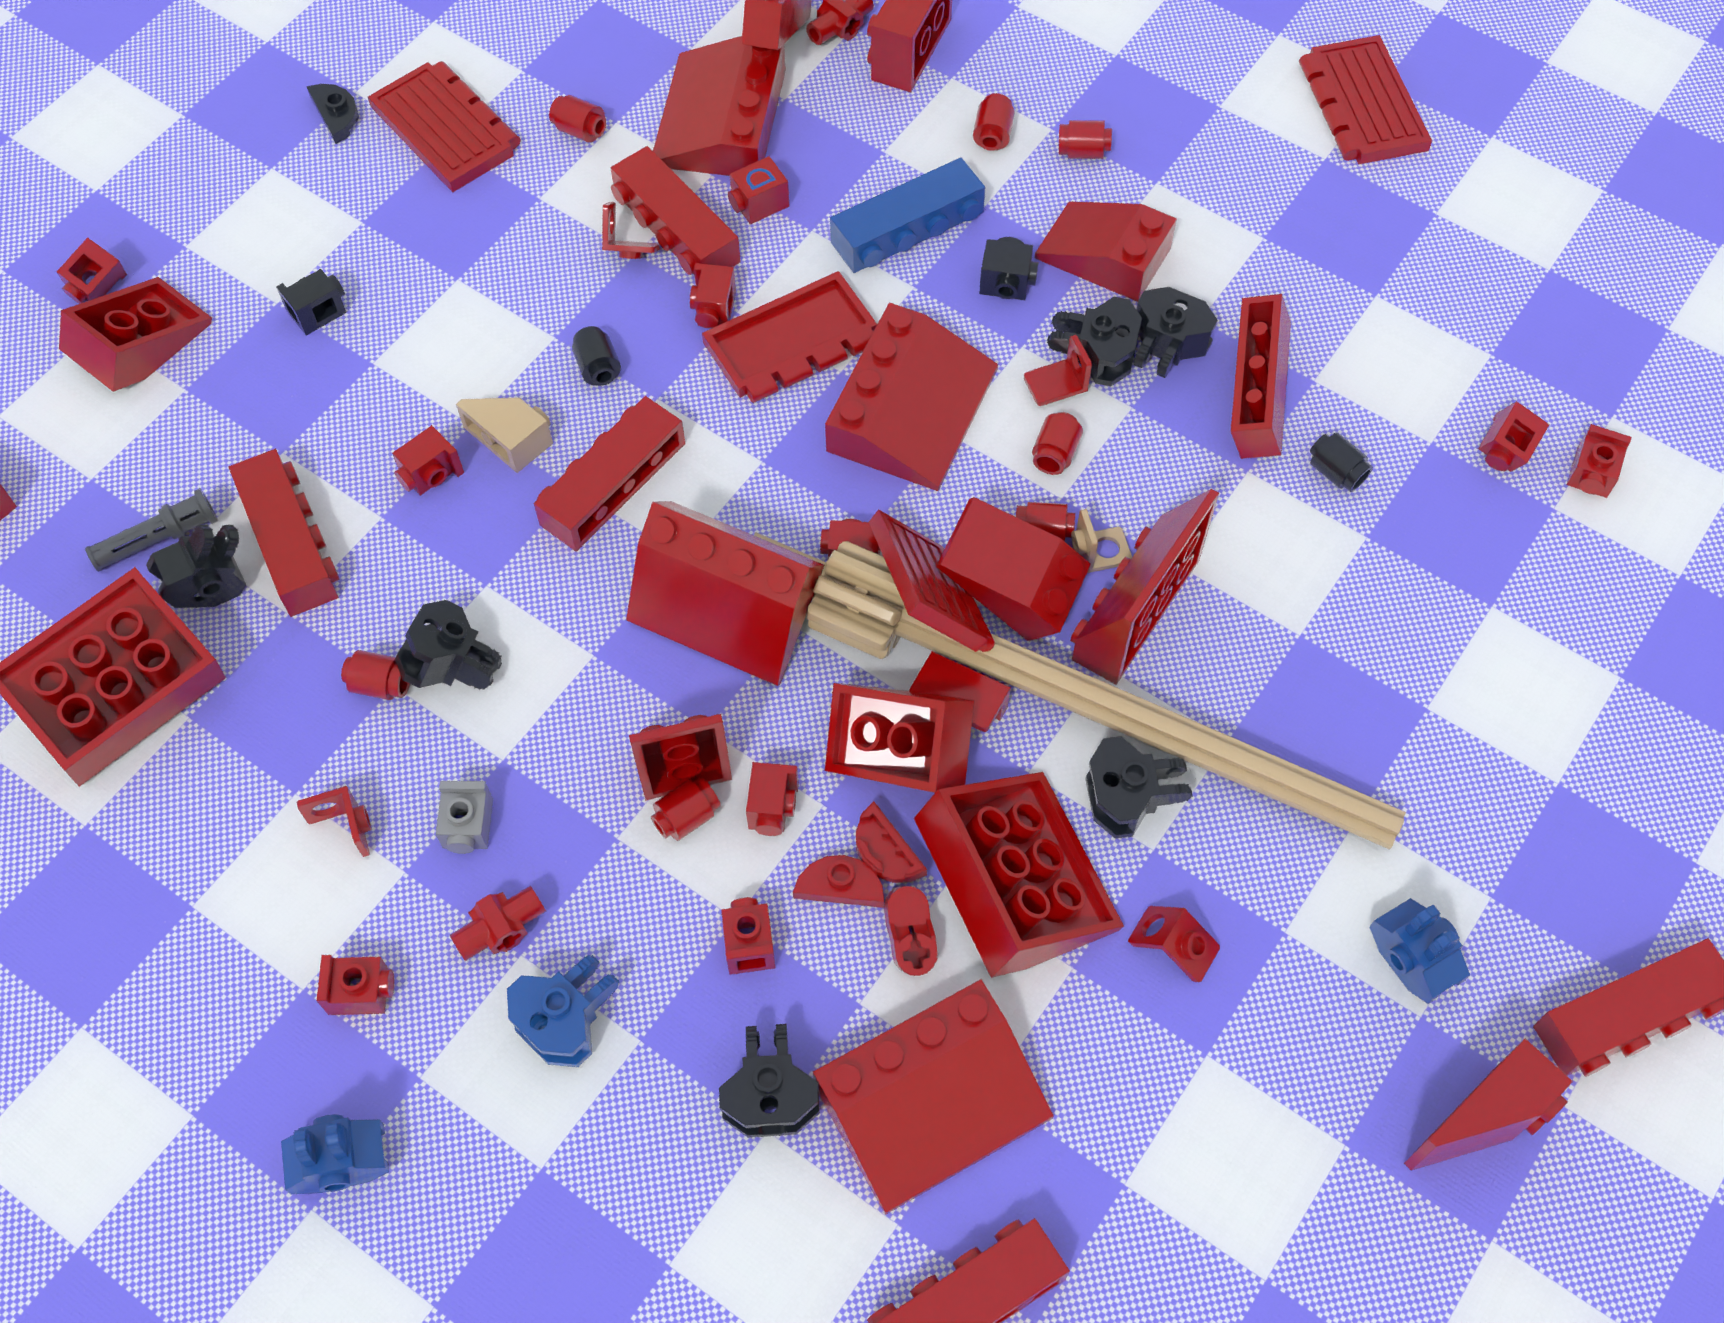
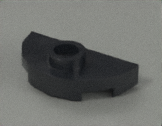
(335, 108)

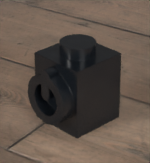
(1007, 268)

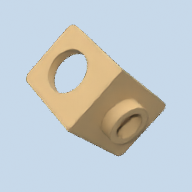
(1086, 541)

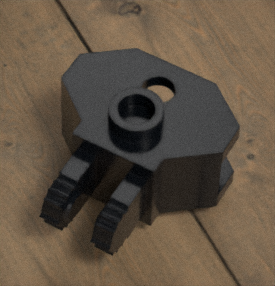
(1171, 331)
(1106, 334)
(200, 566)
(445, 649)
(1126, 786)
(769, 1084)

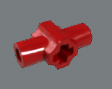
(839, 19)
(497, 923)

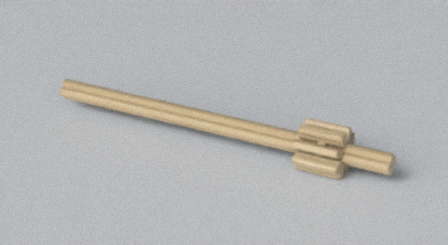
(863, 609)

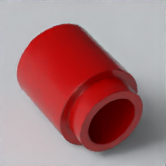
(577, 118)
(994, 122)
(1084, 139)
(1057, 443)
(1048, 517)
(373, 675)
(685, 809)

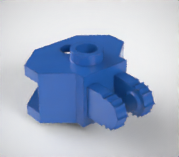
(1420, 949)
(560, 1010)
(333, 1155)

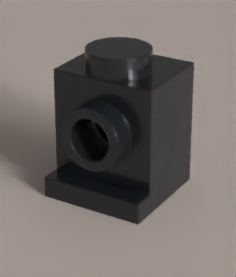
(313, 300)

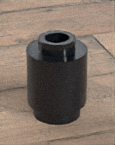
(595, 356)
(1340, 461)

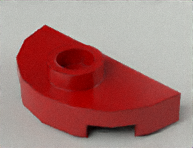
(885, 849)
(840, 881)

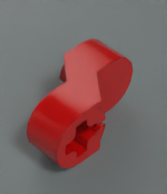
(916, 951)

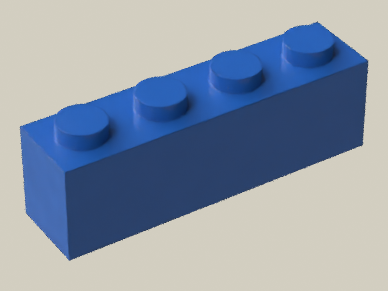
(907, 215)

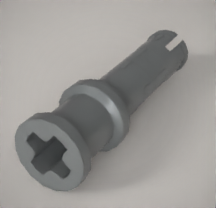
(176, 521)

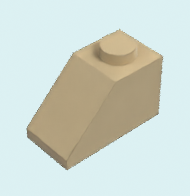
(507, 428)

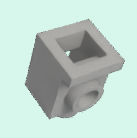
(472, 830)

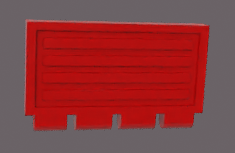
(1364, 100)
(445, 124)
(789, 336)
(924, 588)

